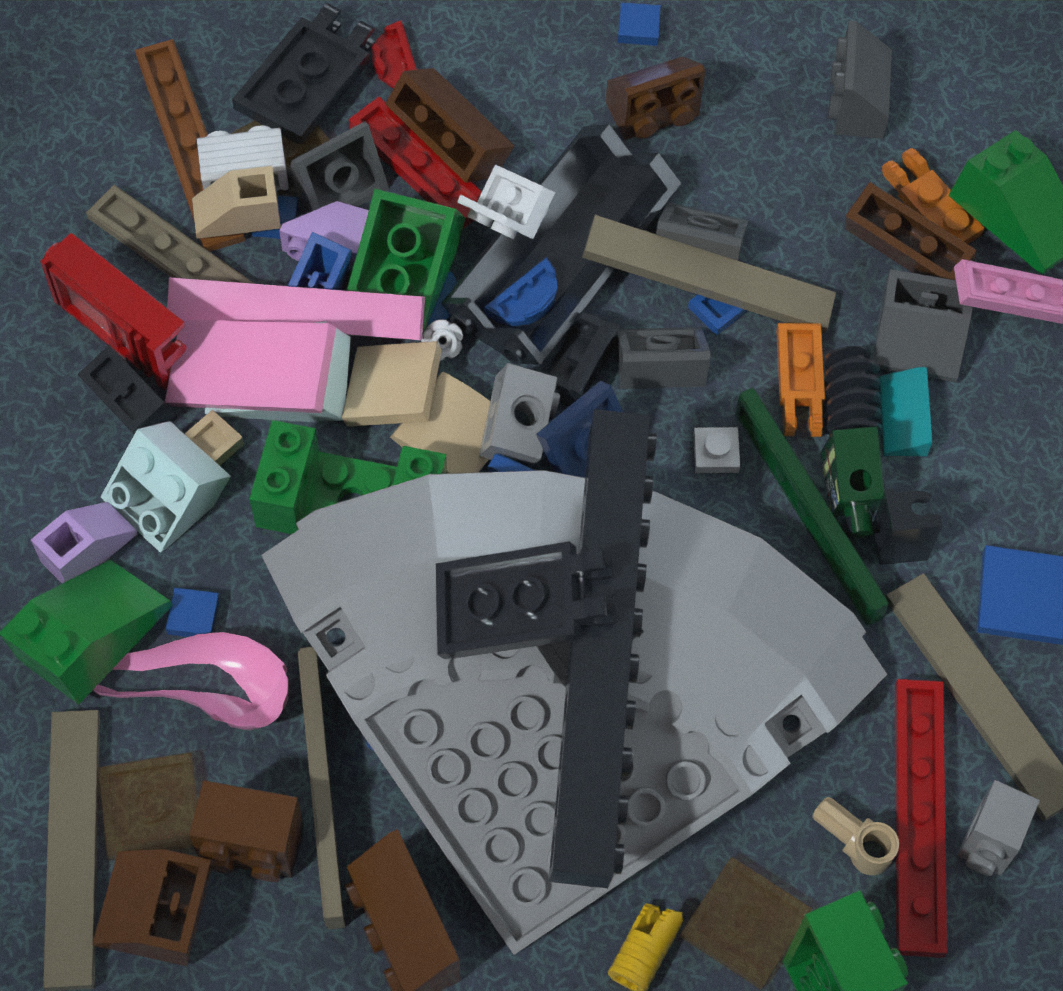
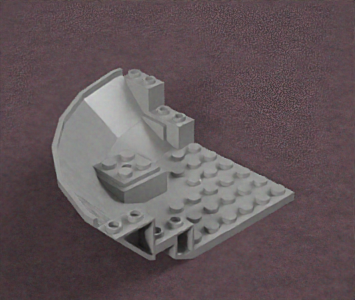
(476, 739)

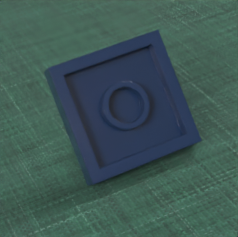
(568, 434)

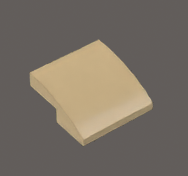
(453, 426)

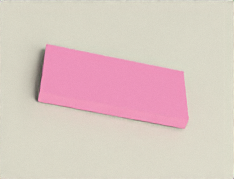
(252, 365)

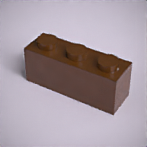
(449, 124)
(905, 235)

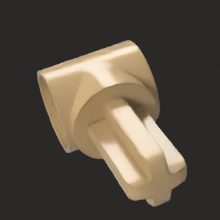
(855, 833)

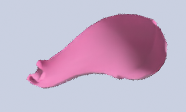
(250, 664)

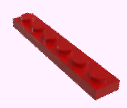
(920, 819)

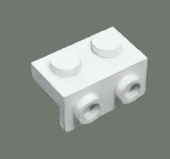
(511, 202)

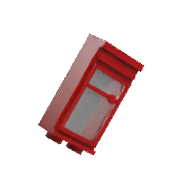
(113, 307)

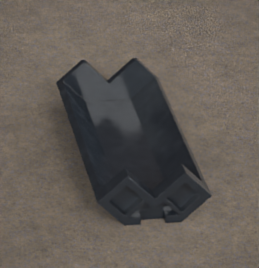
(588, 180)

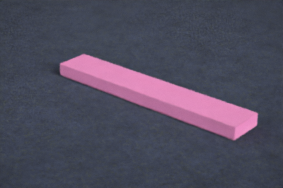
(346, 310)

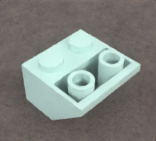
(164, 484)

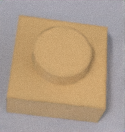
(215, 437)

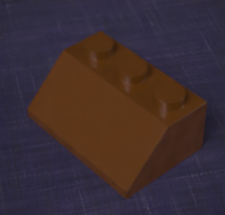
(401, 918)

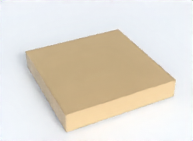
(392, 384)

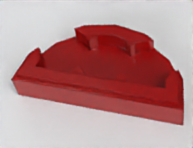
(392, 54)

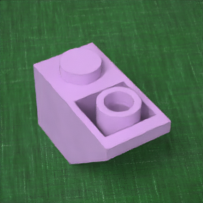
(334, 221)
(82, 539)

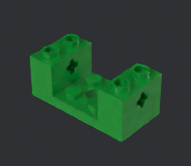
(300, 479)

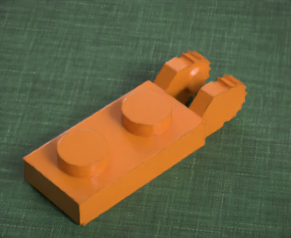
(930, 196)
(800, 374)

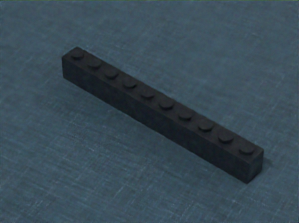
(601, 661)

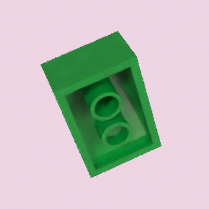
(1016, 198)
(406, 248)
(84, 627)

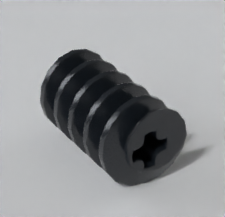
(852, 389)

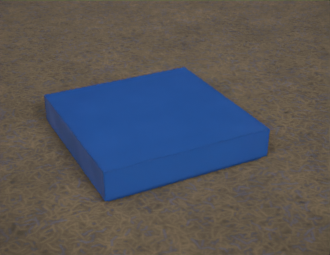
(1021, 595)

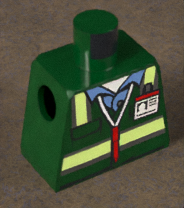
(854, 461)

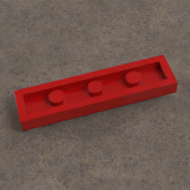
(414, 159)

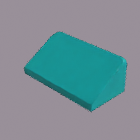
(906, 413)

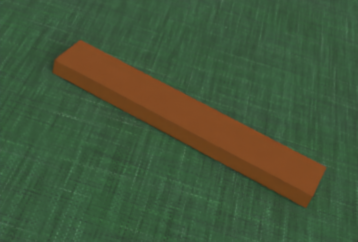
(179, 122)

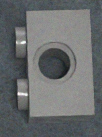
(523, 391)
(997, 829)

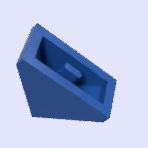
(322, 265)

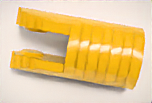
(645, 947)

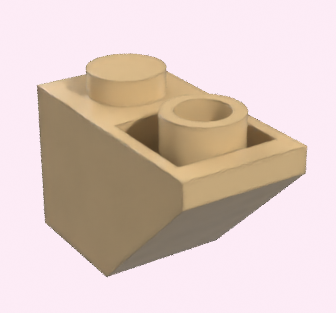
(237, 204)

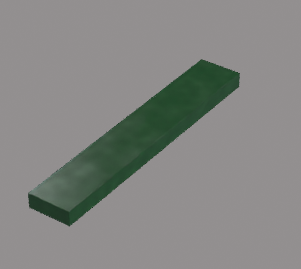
(811, 507)

